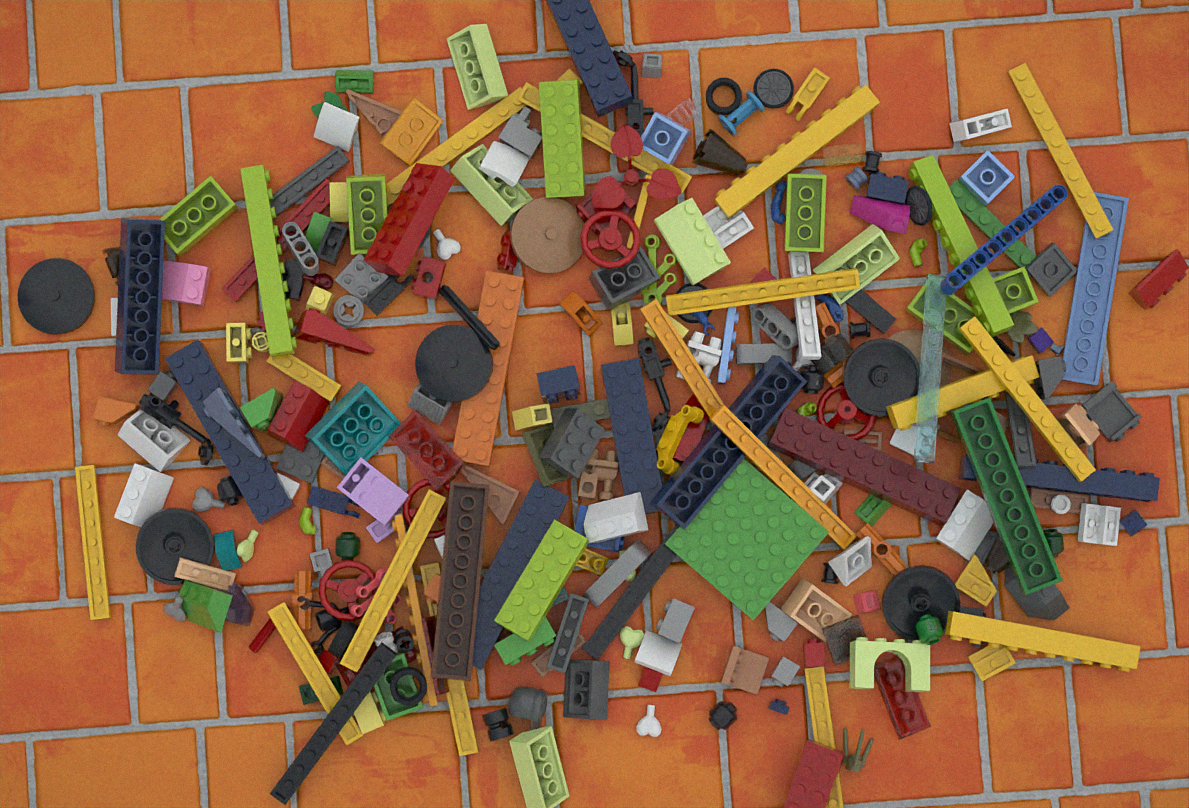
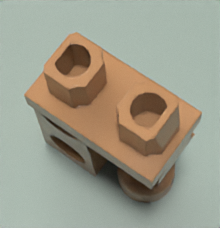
(598, 470)

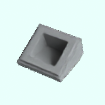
(652, 65)

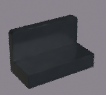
(293, 276)

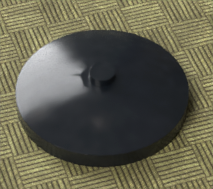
(56, 296)
(453, 363)
(880, 375)
(168, 537)
(918, 593)

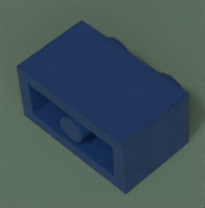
(887, 188)

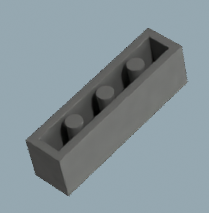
(567, 633)

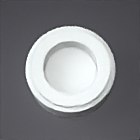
(1060, 504)

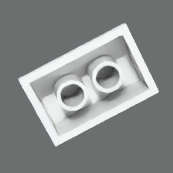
(153, 440)
(143, 495)
(615, 518)
(966, 526)

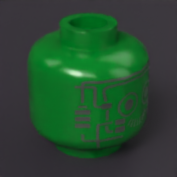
(929, 629)

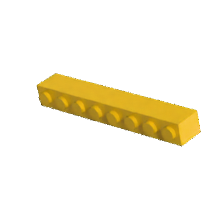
(960, 392)

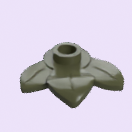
(1021, 327)

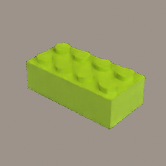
(365, 209)
(805, 212)
(197, 216)
(956, 315)

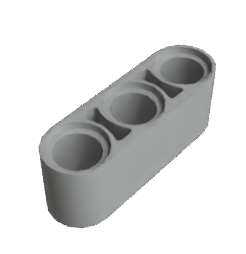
(300, 240)
(775, 325)
(760, 353)

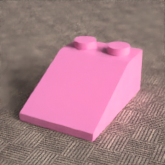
(185, 283)

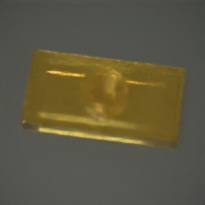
(842, 154)

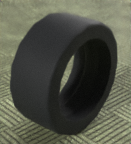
(723, 82)
(342, 639)
(408, 700)

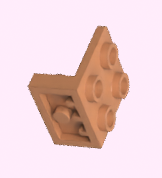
(744, 670)

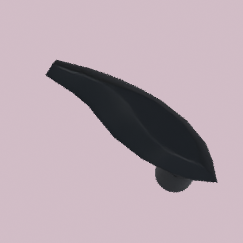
(1003, 346)

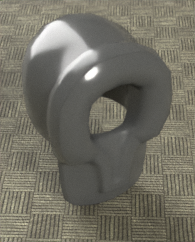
(528, 704)

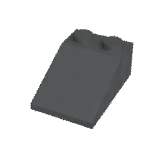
(621, 284)

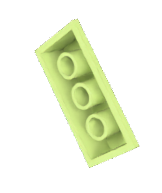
(477, 66)
(493, 194)
(692, 241)
(867, 252)
(539, 768)

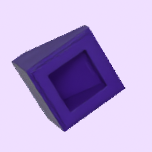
(1040, 340)

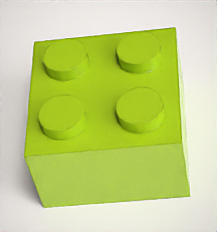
(1016, 290)

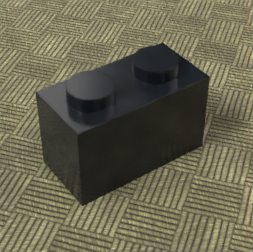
(332, 243)

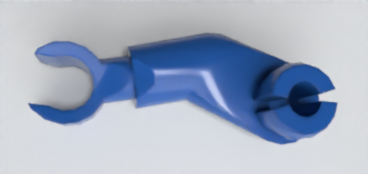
(776, 216)
(833, 307)
(703, 319)

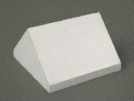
(853, 561)

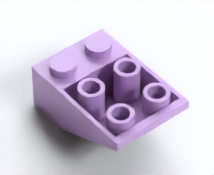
(373, 491)

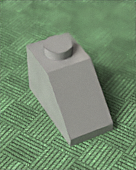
(778, 623)

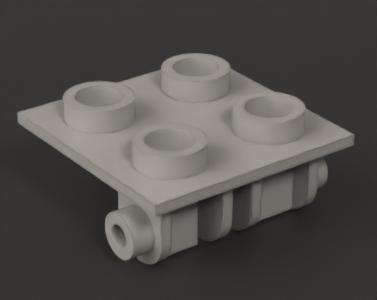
(360, 278)

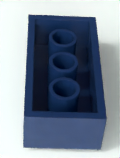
(559, 384)

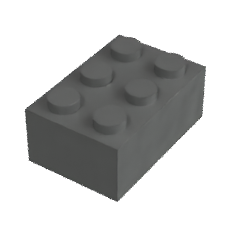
(571, 443)

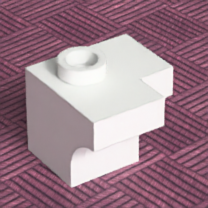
(823, 486)

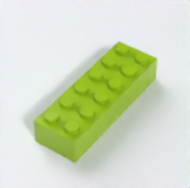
(562, 138)
(542, 581)

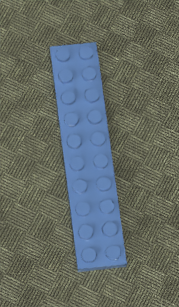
(1093, 295)

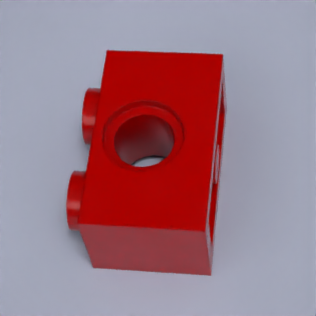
(431, 289)

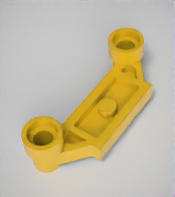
(672, 436)

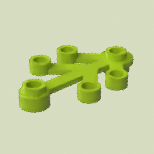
(652, 256)

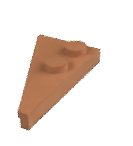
(379, 114)
(500, 497)

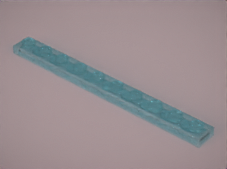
(930, 370)

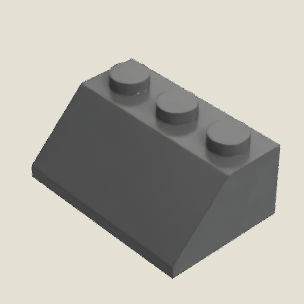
(586, 689)

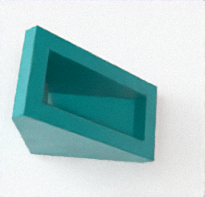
(226, 550)

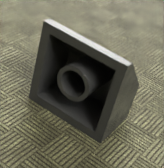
(1051, 373)

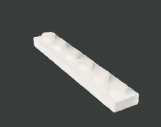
(805, 310)

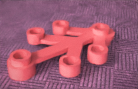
(369, 587)

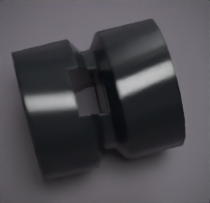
(498, 724)

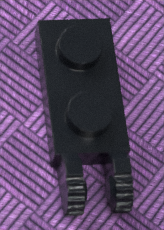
(386, 293)

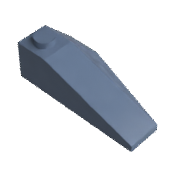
(224, 412)

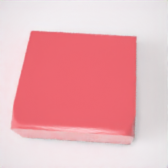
(866, 601)

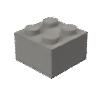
(675, 620)

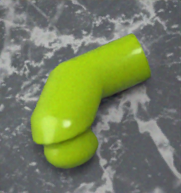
(915, 251)
(806, 409)
(305, 523)

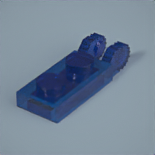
(331, 501)

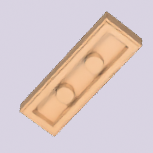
(204, 574)

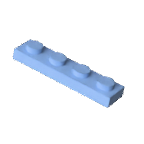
(728, 337)

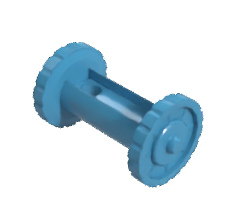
(741, 113)

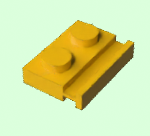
(991, 661)

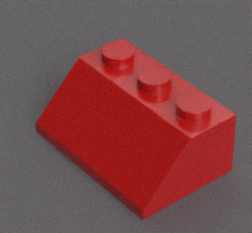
(1160, 280)
(297, 416)

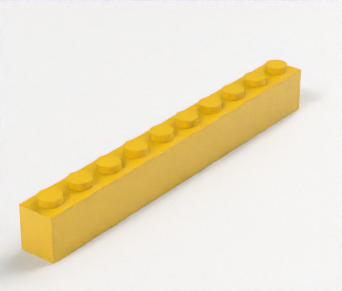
(796, 152)
(1042, 640)

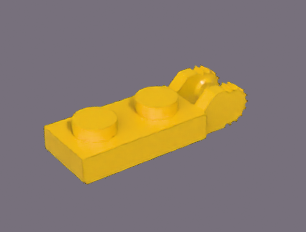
(808, 92)

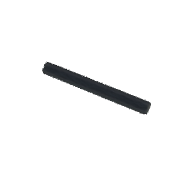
(469, 317)

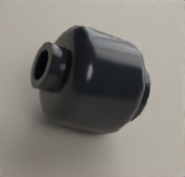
(814, 379)
(229, 491)
(723, 715)

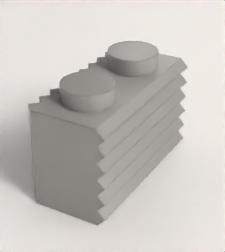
(428, 405)

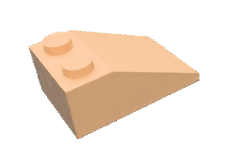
(1078, 426)
(813, 608)

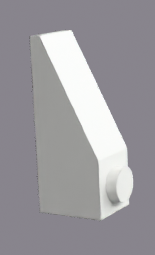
(980, 125)

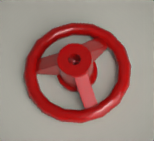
(610, 239)
(845, 413)
(409, 513)
(345, 589)

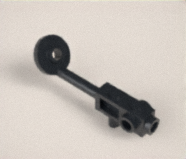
(634, 110)
(654, 369)
(169, 417)

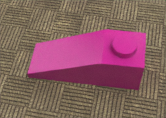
(882, 213)

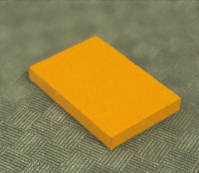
(411, 131)

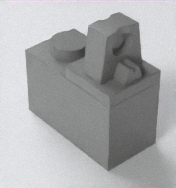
(519, 136)

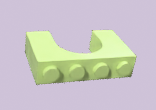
(913, 655)

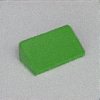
(355, 80)
(872, 509)

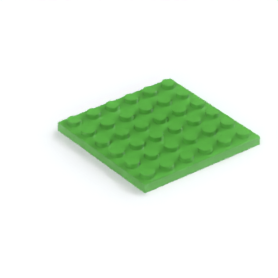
(748, 539)

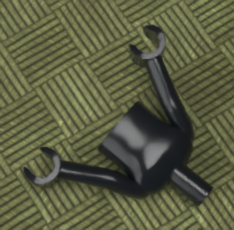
(325, 621)

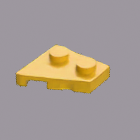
(976, 582)

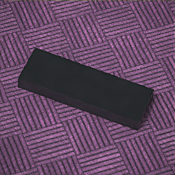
(871, 311)

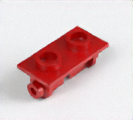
(506, 259)

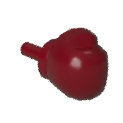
(321, 280)

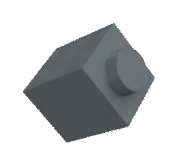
(163, 385)

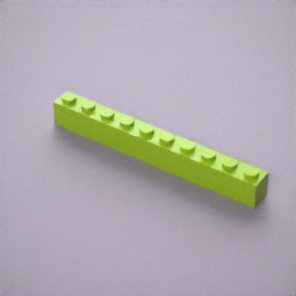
(960, 245)
(267, 260)

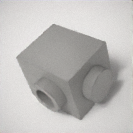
(784, 672)

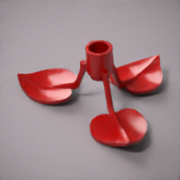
(610, 195)

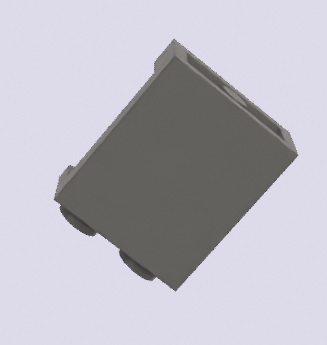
(1111, 412)

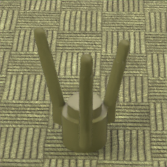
(855, 762)

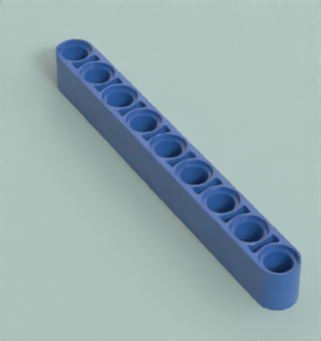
(998, 245)

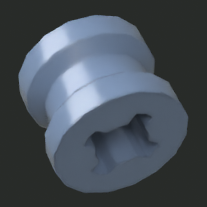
(856, 178)

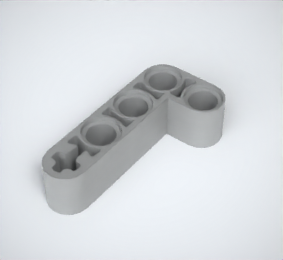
(617, 573)

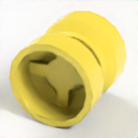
(259, 343)

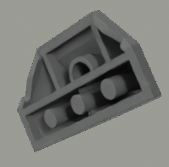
(1044, 603)

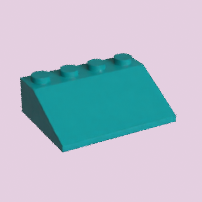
(353, 428)

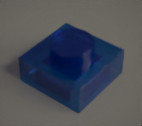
(1133, 523)
(779, 706)

